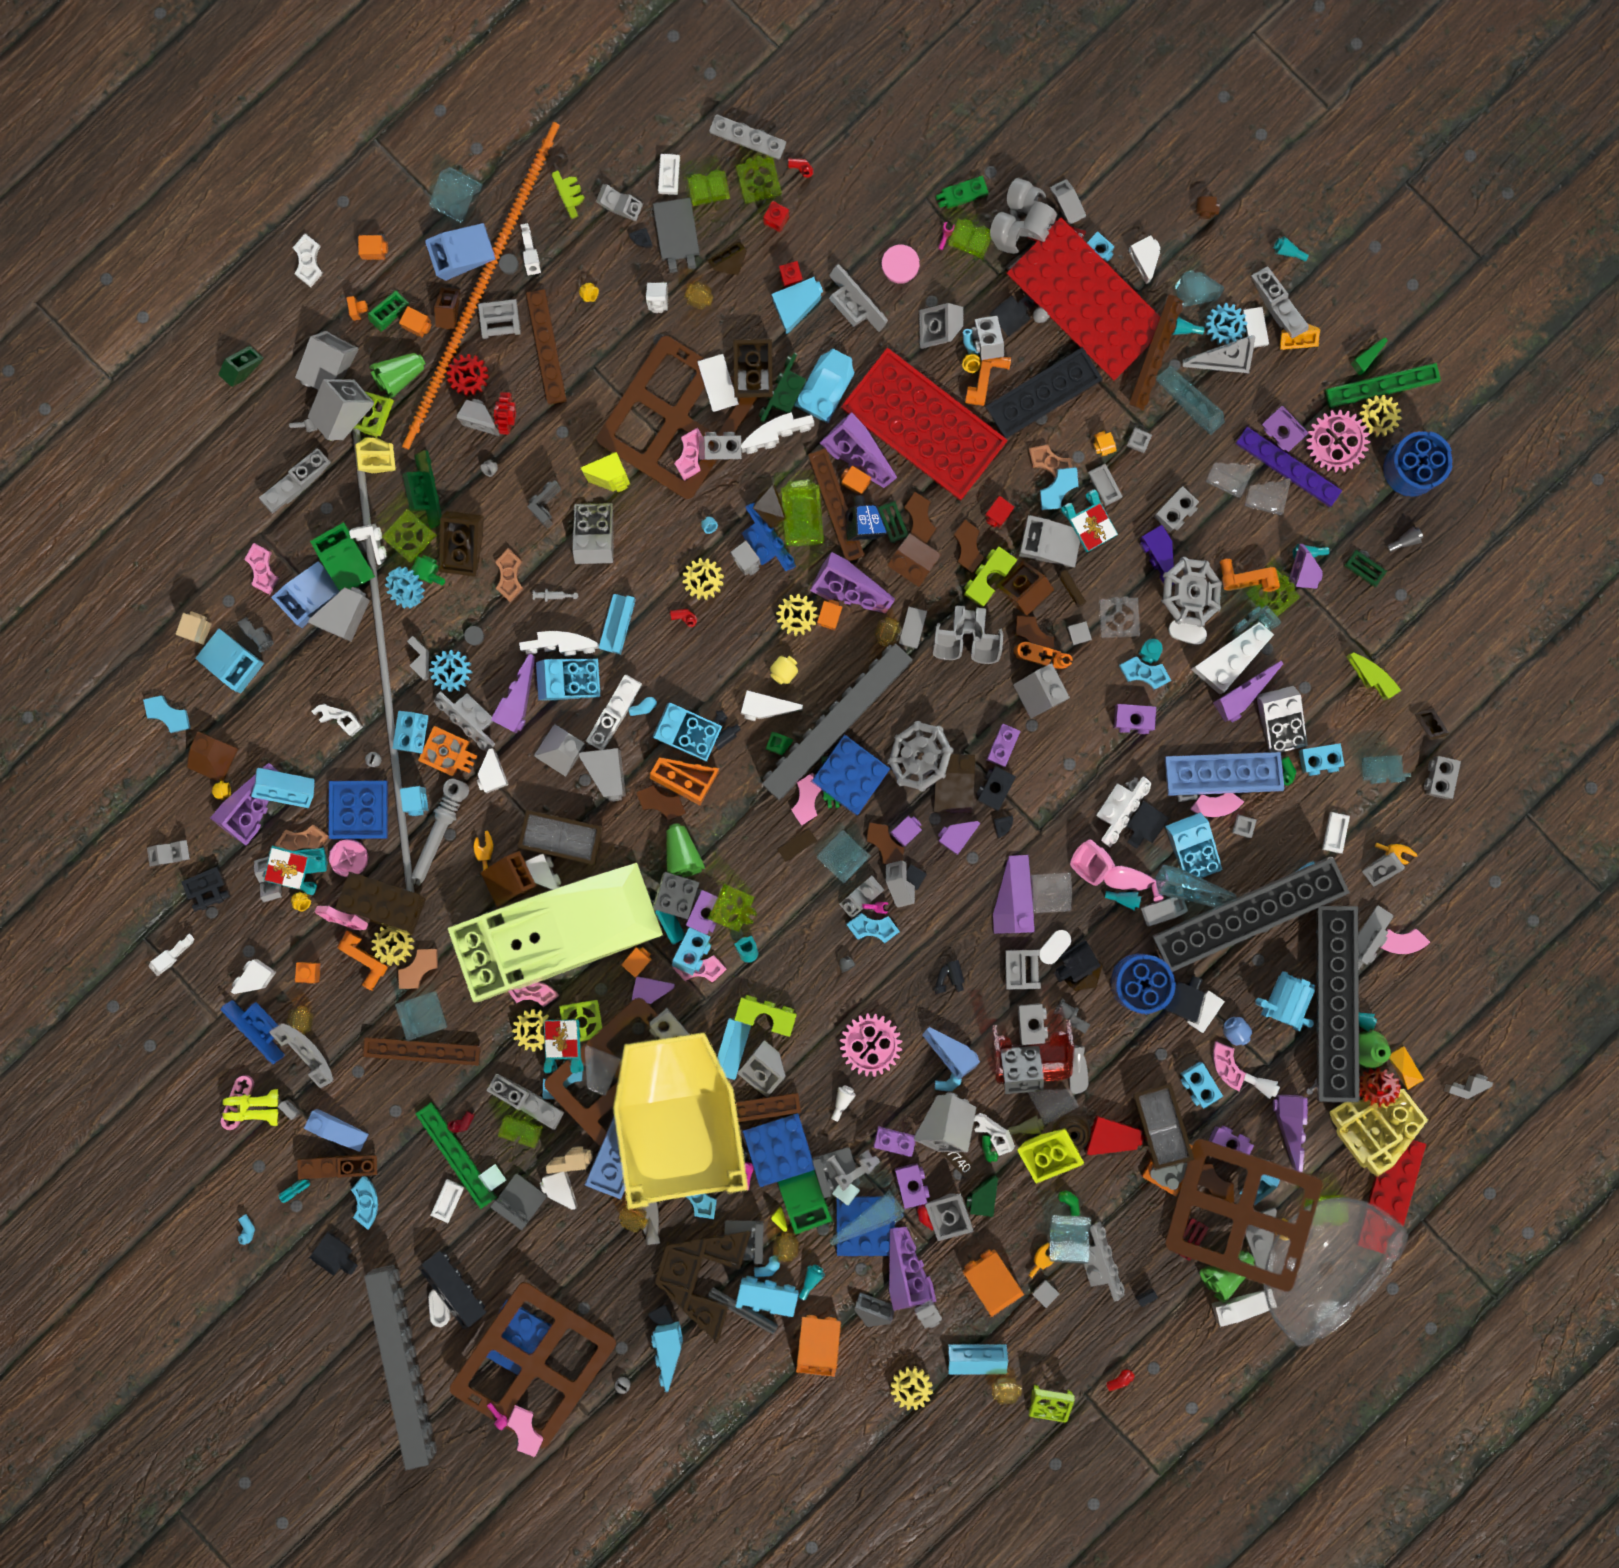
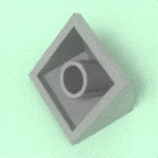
(949, 1216)

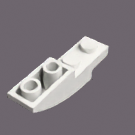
(767, 434)
(567, 643)
(614, 712)

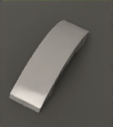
(320, 1071)

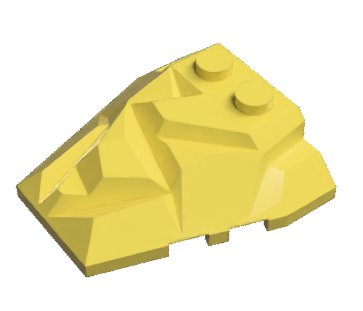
(1377, 1133)

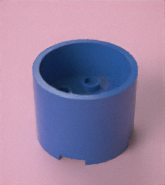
(1402, 465)
(1127, 987)

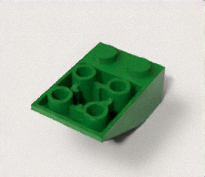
(342, 558)
(804, 1202)

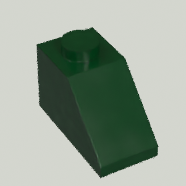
(240, 366)
(983, 1198)

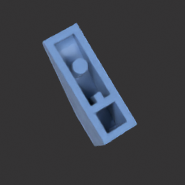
(953, 1053)
(335, 1130)

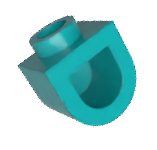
(1151, 650)
(747, 949)

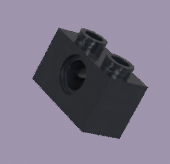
(1003, 779)

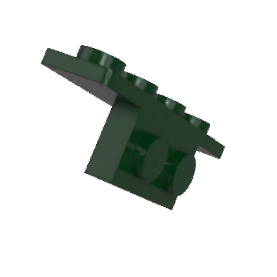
(786, 392)
(422, 489)

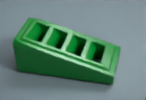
(392, 315)
(1362, 362)

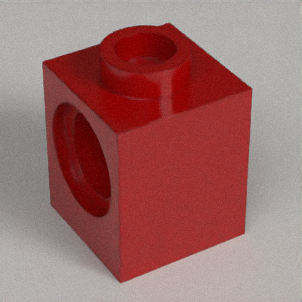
(776, 216)
(790, 274)
(999, 512)

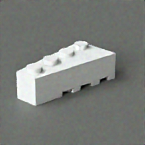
(1228, 662)

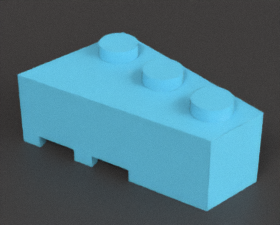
(767, 1296)

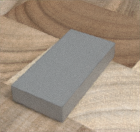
(1105, 484)
(912, 627)

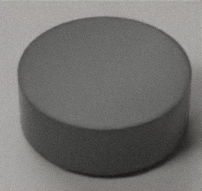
(508, 264)
(474, 635)

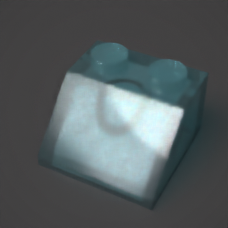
(1197, 289)

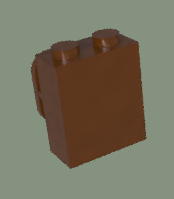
(508, 879)

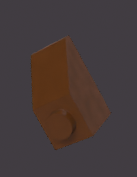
(447, 308)

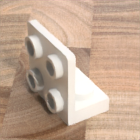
(365, 532)

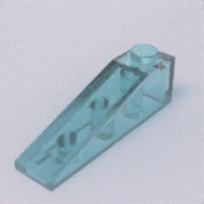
(1192, 400)
(1186, 886)
(877, 1215)

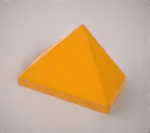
(1307, 339)
(1405, 1068)

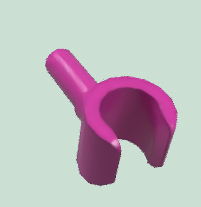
(946, 233)
(877, 907)
(748, 1170)
(501, 1420)

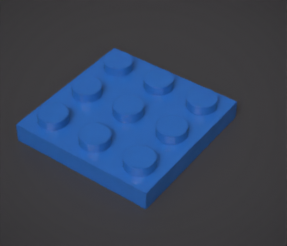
(850, 775)
(358, 809)
(779, 1150)
(867, 1244)
(524, 1332)

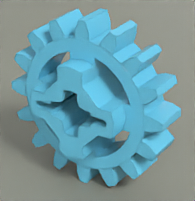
(1223, 317)
(404, 587)
(450, 661)

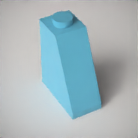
(796, 302)

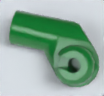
(1289, 771)
(987, 1149)
(1072, 1200)

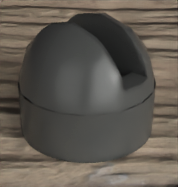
(846, 964)

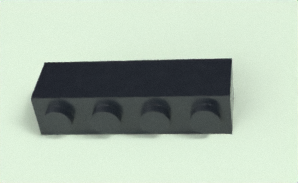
(452, 1289)

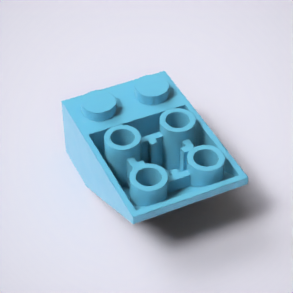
(229, 661)
(567, 679)
(687, 731)
(1194, 845)
(668, 1342)

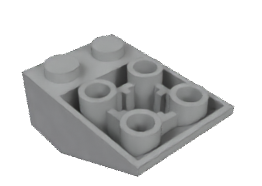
(593, 533)
(1049, 542)
(1282, 719)

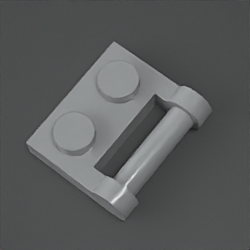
(499, 312)
(1017, 970)

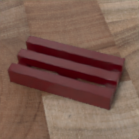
(1201, 1235)

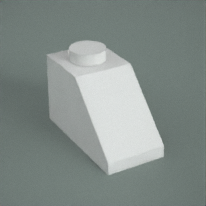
(1145, 256)
(491, 773)
(559, 1189)

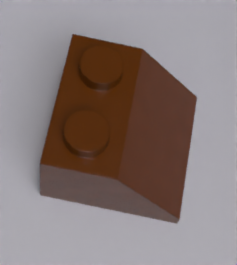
(914, 560)
(1025, 587)

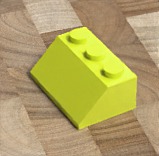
(607, 473)

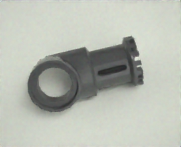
(256, 634)
(1070, 1014)

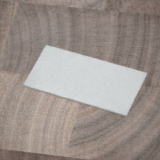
(717, 382)

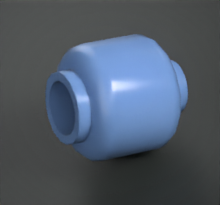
(1237, 1031)

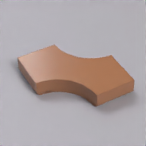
(1043, 458)
(509, 584)
(311, 838)
(411, 976)

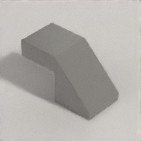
(421, 664)
(168, 853)
(268, 890)

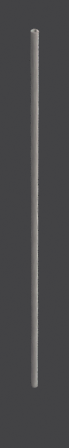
(384, 674)

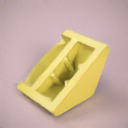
(374, 456)

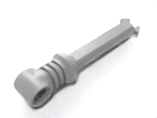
(444, 816)

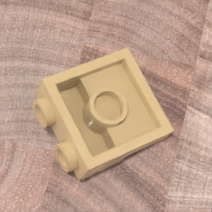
(575, 1159)

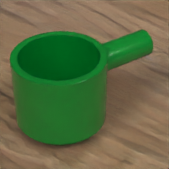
(427, 570)

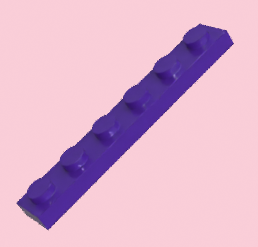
(1288, 467)

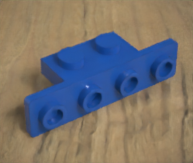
(766, 542)
(255, 1026)

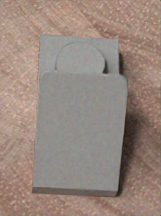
(1383, 869)

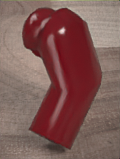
(461, 1125)

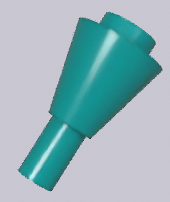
(1287, 248)
(1186, 327)
(1313, 550)
(1128, 899)
(1367, 1021)
(813, 1277)

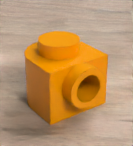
(1104, 443)

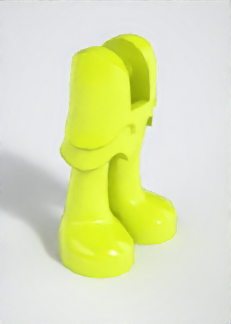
(245, 1102)

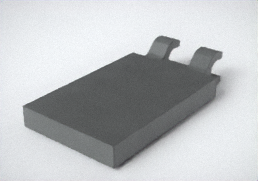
(676, 232)

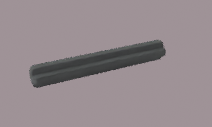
(744, 1312)

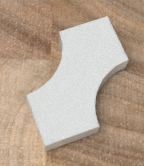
(307, 253)

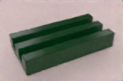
(898, 537)
(1348, 565)

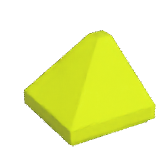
(779, 1218)

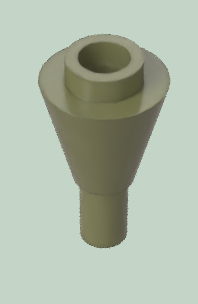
(1031, 1126)

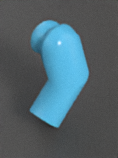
(968, 341)
(644, 707)
(948, 1085)
(248, 1230)
(769, 1269)

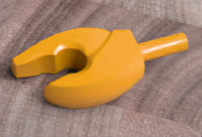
(1397, 849)
(485, 853)
(1041, 1260)

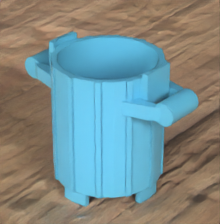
(1289, 1001)

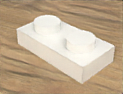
(669, 174)

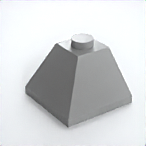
(940, 324)
(476, 416)
(560, 750)
(763, 1069)

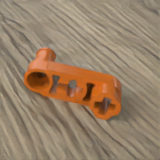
(978, 395)
(1267, 577)
(1033, 655)
(349, 946)

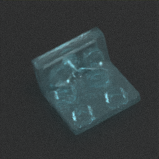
(454, 193)
(1264, 616)
(1382, 768)
(843, 856)
(421, 1015)
(1069, 1239)

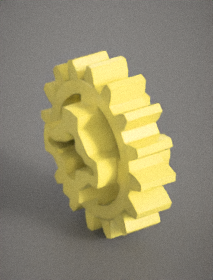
(1388, 417)
(691, 575)
(790, 620)
(392, 952)
(526, 1024)
(919, 1389)

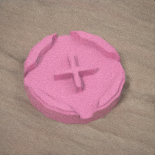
(900, 263)
(348, 857)

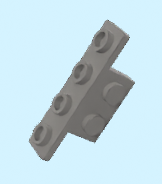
(747, 137)
(853, 302)
(469, 717)
(1373, 935)
(1101, 1264)

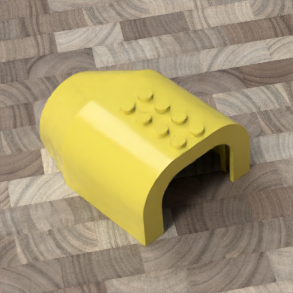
(676, 1122)

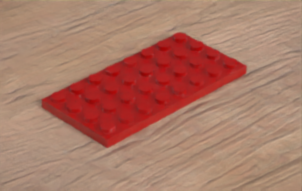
(1086, 299)
(924, 424)

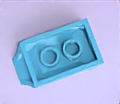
(826, 385)

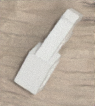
(530, 255)
(334, 713)
(168, 957)
(991, 1127)

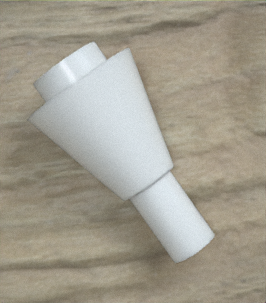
(1266, 1086)
(844, 1097)

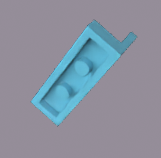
(617, 623)
(283, 788)
(733, 1047)
(978, 1359)

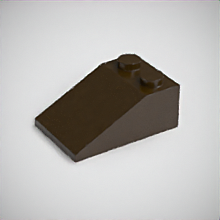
(753, 368)
(460, 543)
(956, 790)

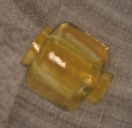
(698, 295)
(888, 631)
(300, 1019)
(633, 1218)
(786, 1247)
(1006, 1391)

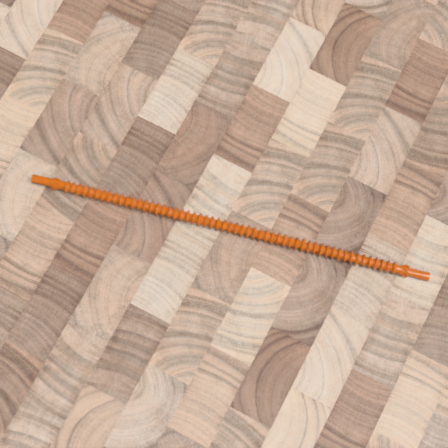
(483, 280)

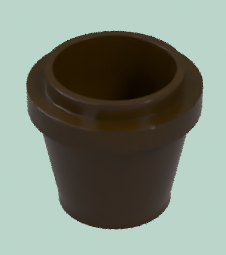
(1076, 1123)

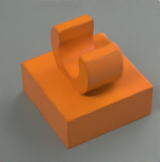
(356, 307)

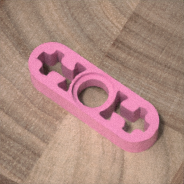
(237, 1087)

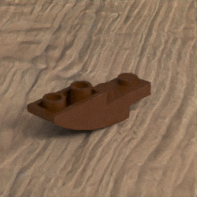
(337, 1166)

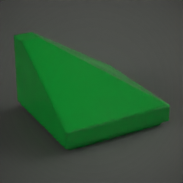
(778, 743)

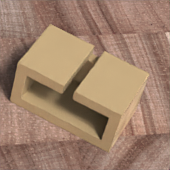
(194, 627)

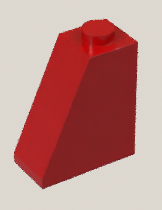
(1112, 1137)

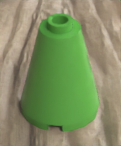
(396, 373)
(681, 852)
(1373, 1049)
(1222, 1281)

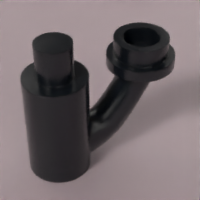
(727, 734)
(956, 977)

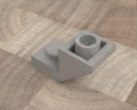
(1068, 201)
(619, 203)
(900, 889)
(862, 895)
(1163, 910)
(1473, 1086)
(928, 1314)

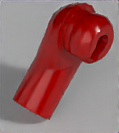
(923, 1216)

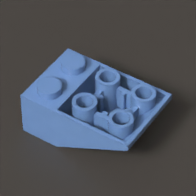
(460, 251)
(306, 594)

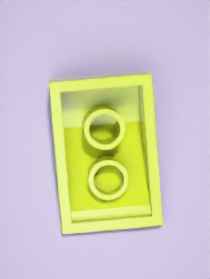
(1049, 1155)

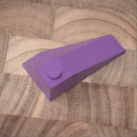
(856, 446)
(845, 582)
(1240, 698)
(512, 709)
(241, 812)
(1014, 902)
(1291, 1115)
(907, 1278)

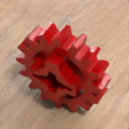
(464, 382)
(505, 413)
(1379, 1087)

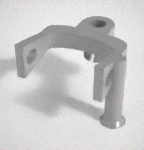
(844, 1180)

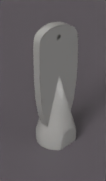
(1079, 1077)
(652, 1226)

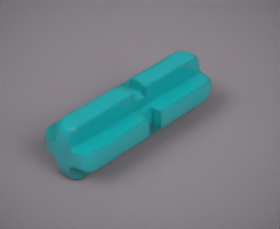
(291, 1191)

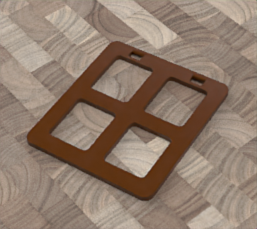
(675, 417)
(588, 1117)
(1243, 1214)
(534, 1364)

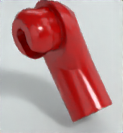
(802, 165)
(684, 614)
(1122, 1380)

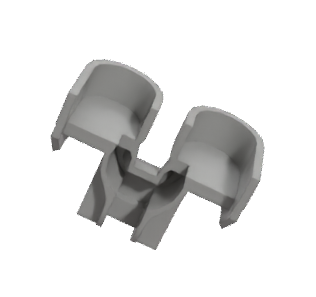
(1022, 198)
(985, 647)

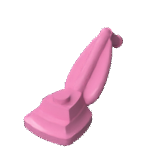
(1096, 865)

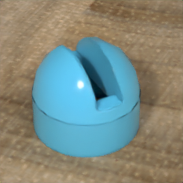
(712, 525)

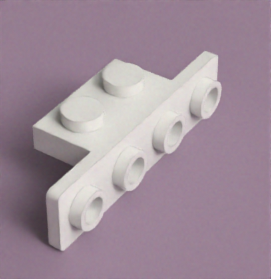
(1120, 807)

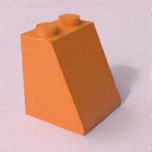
(992, 1282)
(818, 1346)

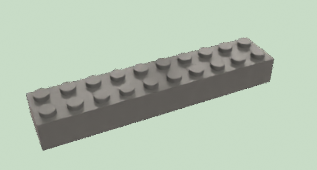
(837, 722)
(1251, 914)
(1337, 1004)
(400, 1366)

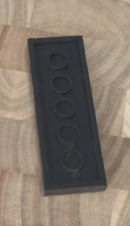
(1043, 393)

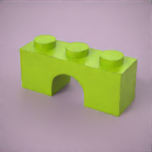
(999, 562)
(782, 1018)

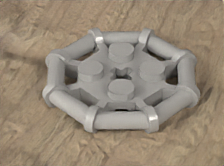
(1183, 595)
(910, 756)

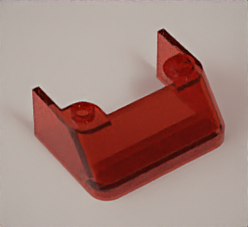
(1055, 1055)

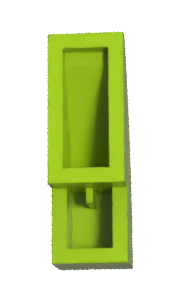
(1373, 676)

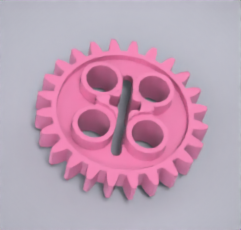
(1351, 429)
(856, 1033)

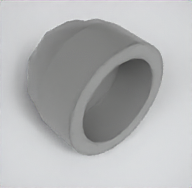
(1040, 315)
(489, 468)
(376, 761)
(624, 1382)

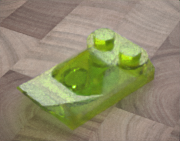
(803, 513)

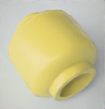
(784, 670)

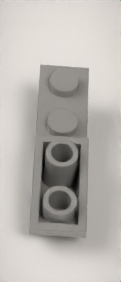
(1278, 303)
(295, 482)
(525, 1100)

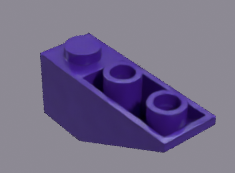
(1160, 549)

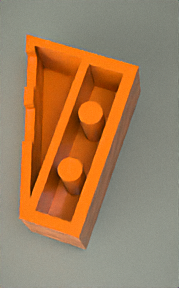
(684, 778)

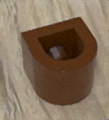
(1207, 207)

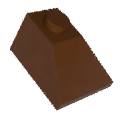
(211, 756)

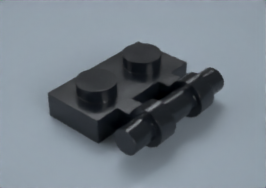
(203, 883)

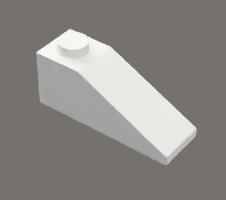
(764, 706)
(1240, 1308)

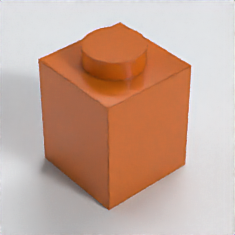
(372, 247)
(415, 322)
(855, 480)
(829, 614)
(637, 961)
(307, 972)

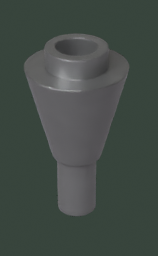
(1410, 537)

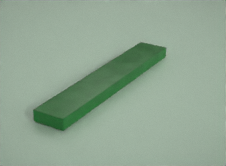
(1382, 385)
(455, 1154)

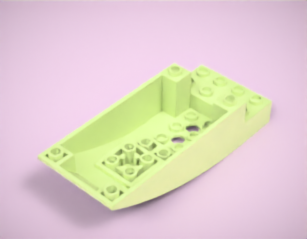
(574, 929)

